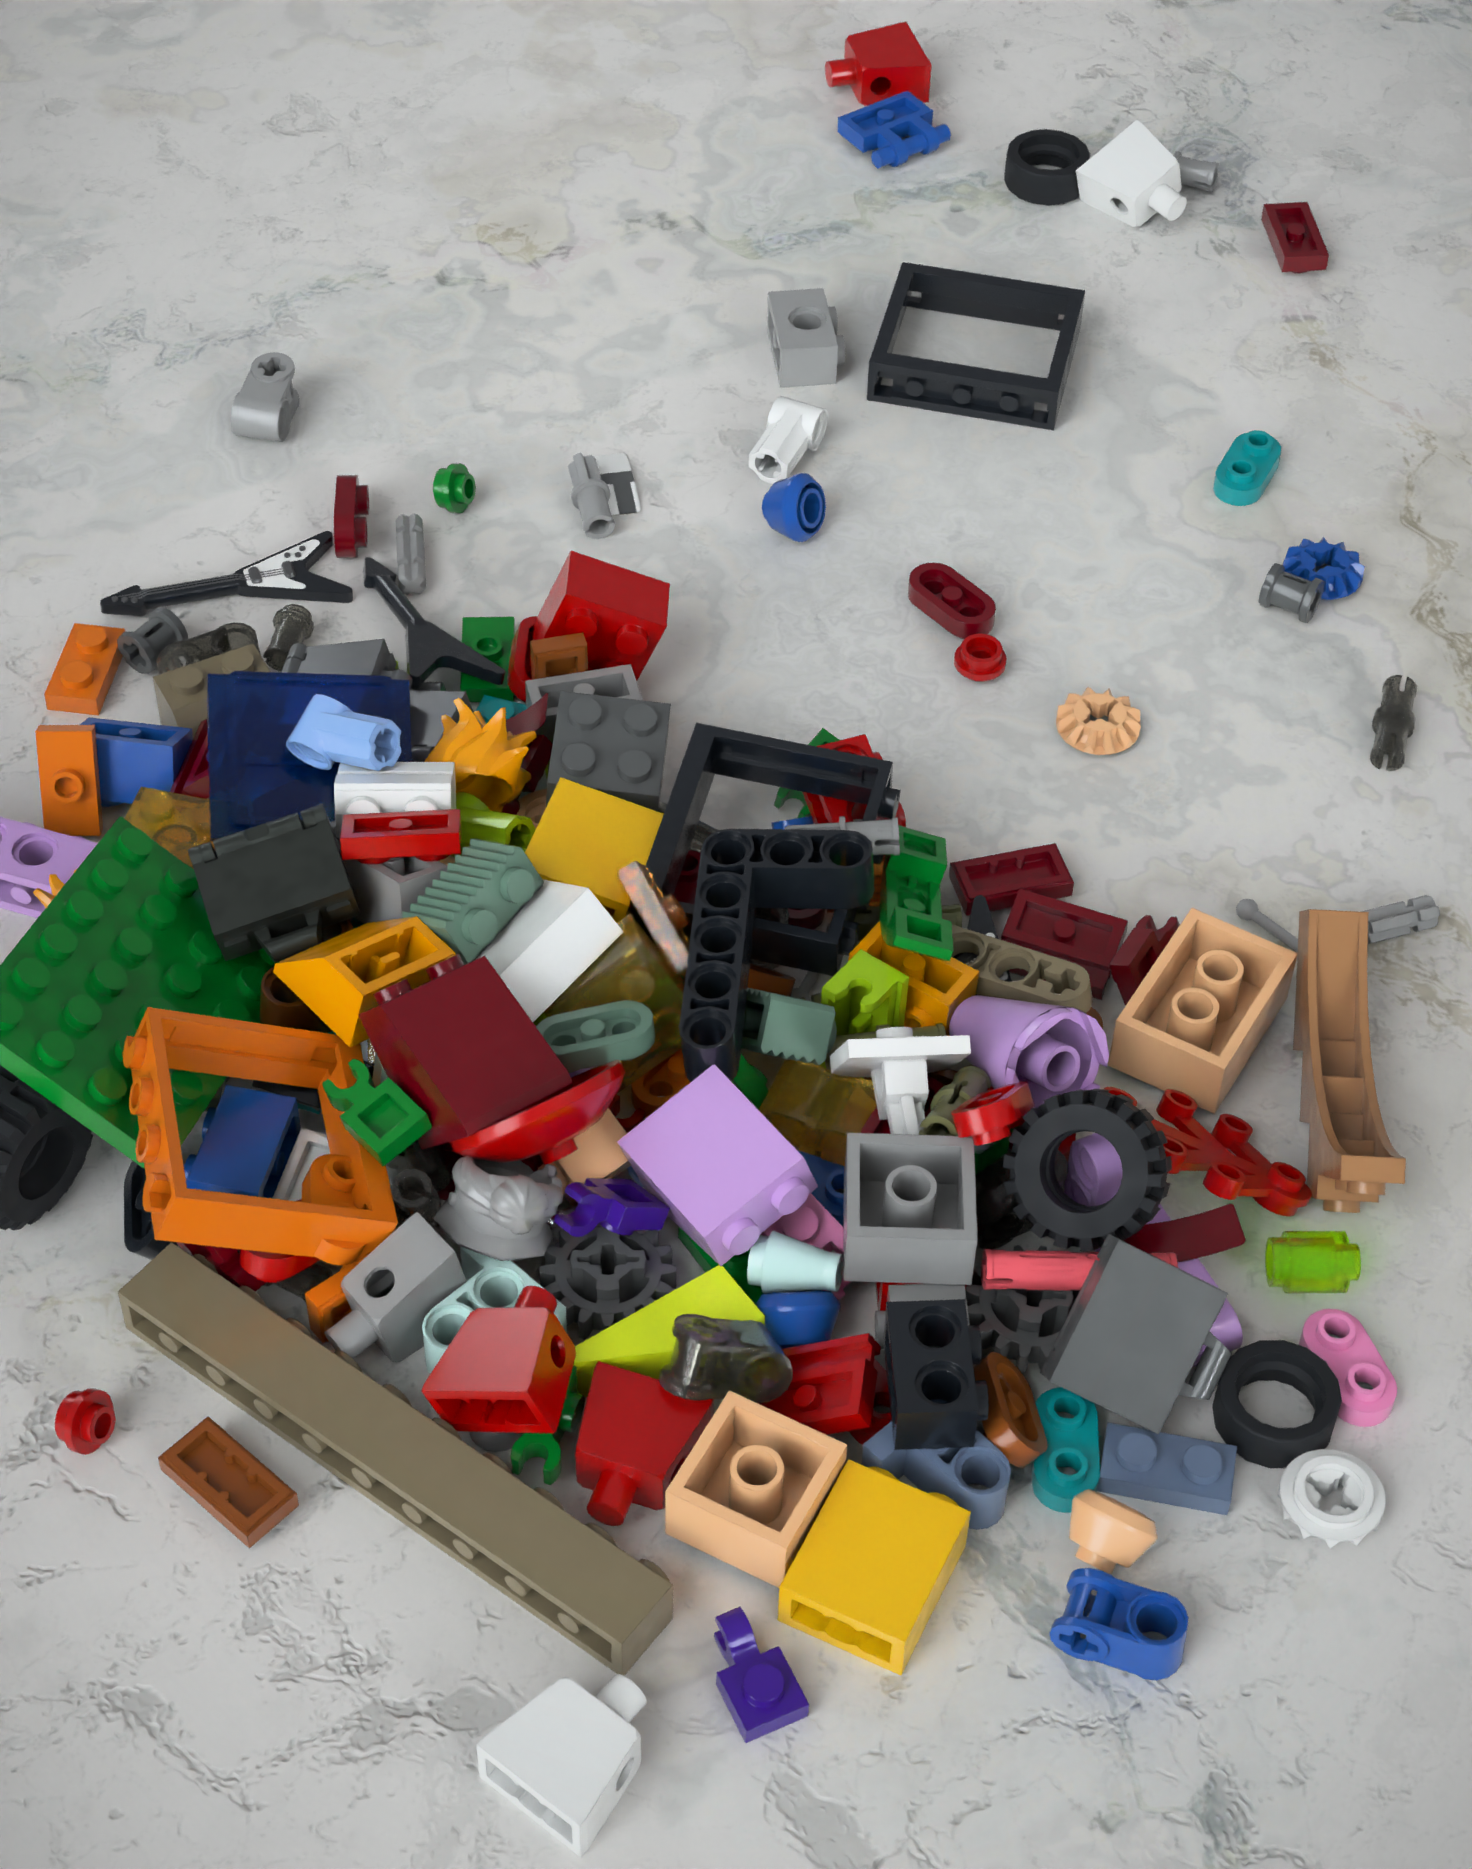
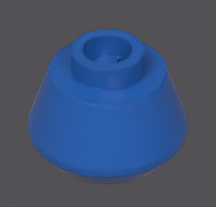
(795, 507)
(800, 1316)

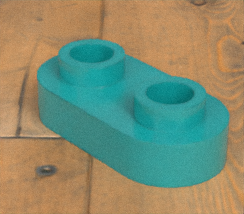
(1247, 468)
(1069, 1444)

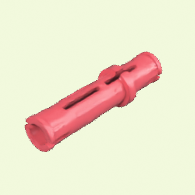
(1042, 1269)

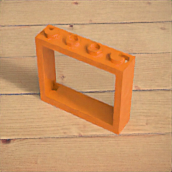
(253, 1053)

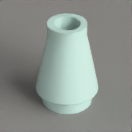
(791, 1265)

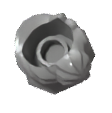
(501, 1208)

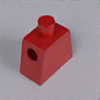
(882, 65)
(505, 1369)
(633, 1441)

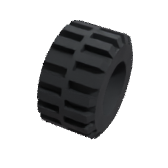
(38, 1152)
(1035, 1180)

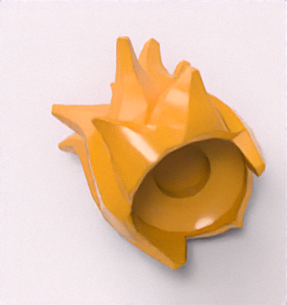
(484, 755)

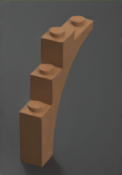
(1347, 1138)

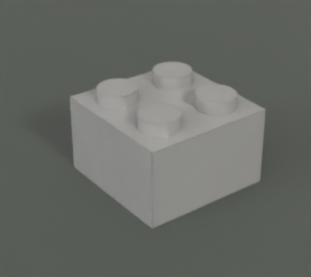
(909, 1209)

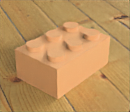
(1202, 1009)

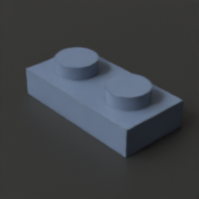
(1167, 1468)

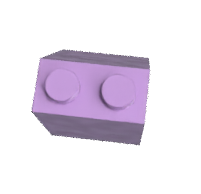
(718, 1165)

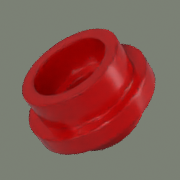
(980, 658)
(85, 1420)

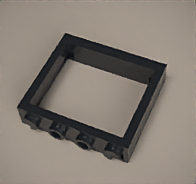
(971, 389)
(782, 765)

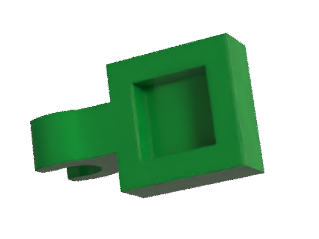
(547, 1444)

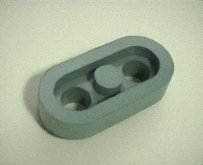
(599, 1034)

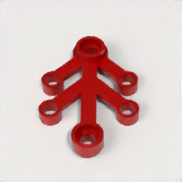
(1249, 1173)

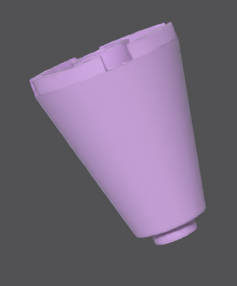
(1032, 1042)

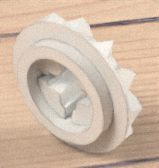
(1317, 1475)

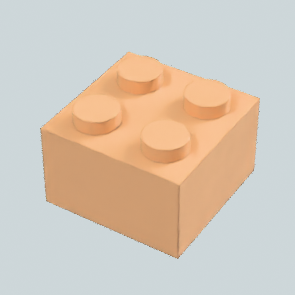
(752, 1487)

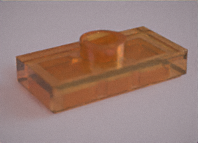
(661, 915)

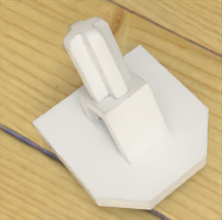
(899, 1070)

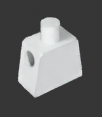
(1133, 178)
(567, 1757)

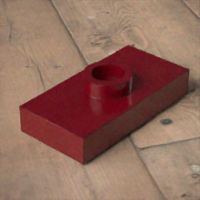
(1002, 874)

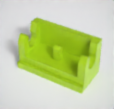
(866, 995)

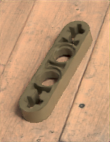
(999, 956)

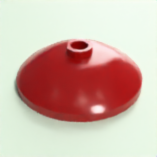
(549, 1123)

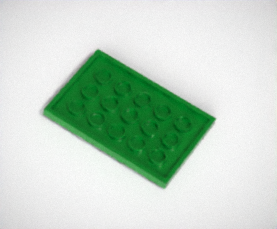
(104, 949)

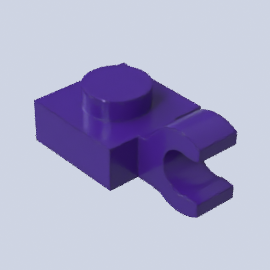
(613, 1204)
(755, 1685)

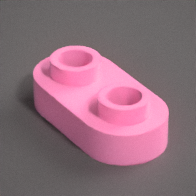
(1352, 1360)

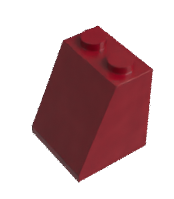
(461, 1048)

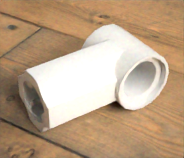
(789, 433)

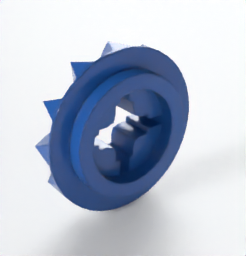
(1342, 575)

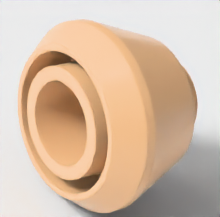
(1109, 1531)

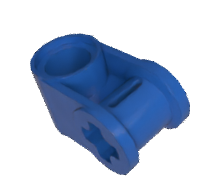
(1116, 1625)

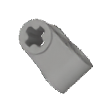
(266, 399)

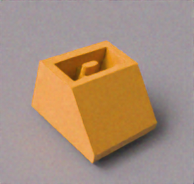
(346, 971)

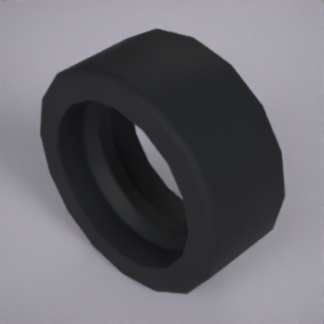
(1046, 148)
(1289, 1365)

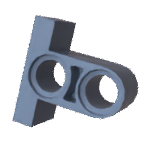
(949, 1472)

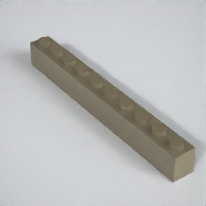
(401, 1458)

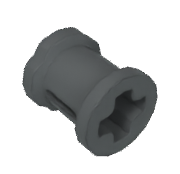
(1291, 592)
(144, 644)

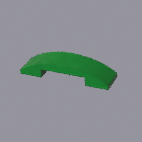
(912, 896)

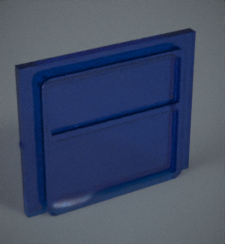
(248, 729)

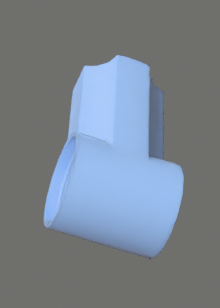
(335, 733)

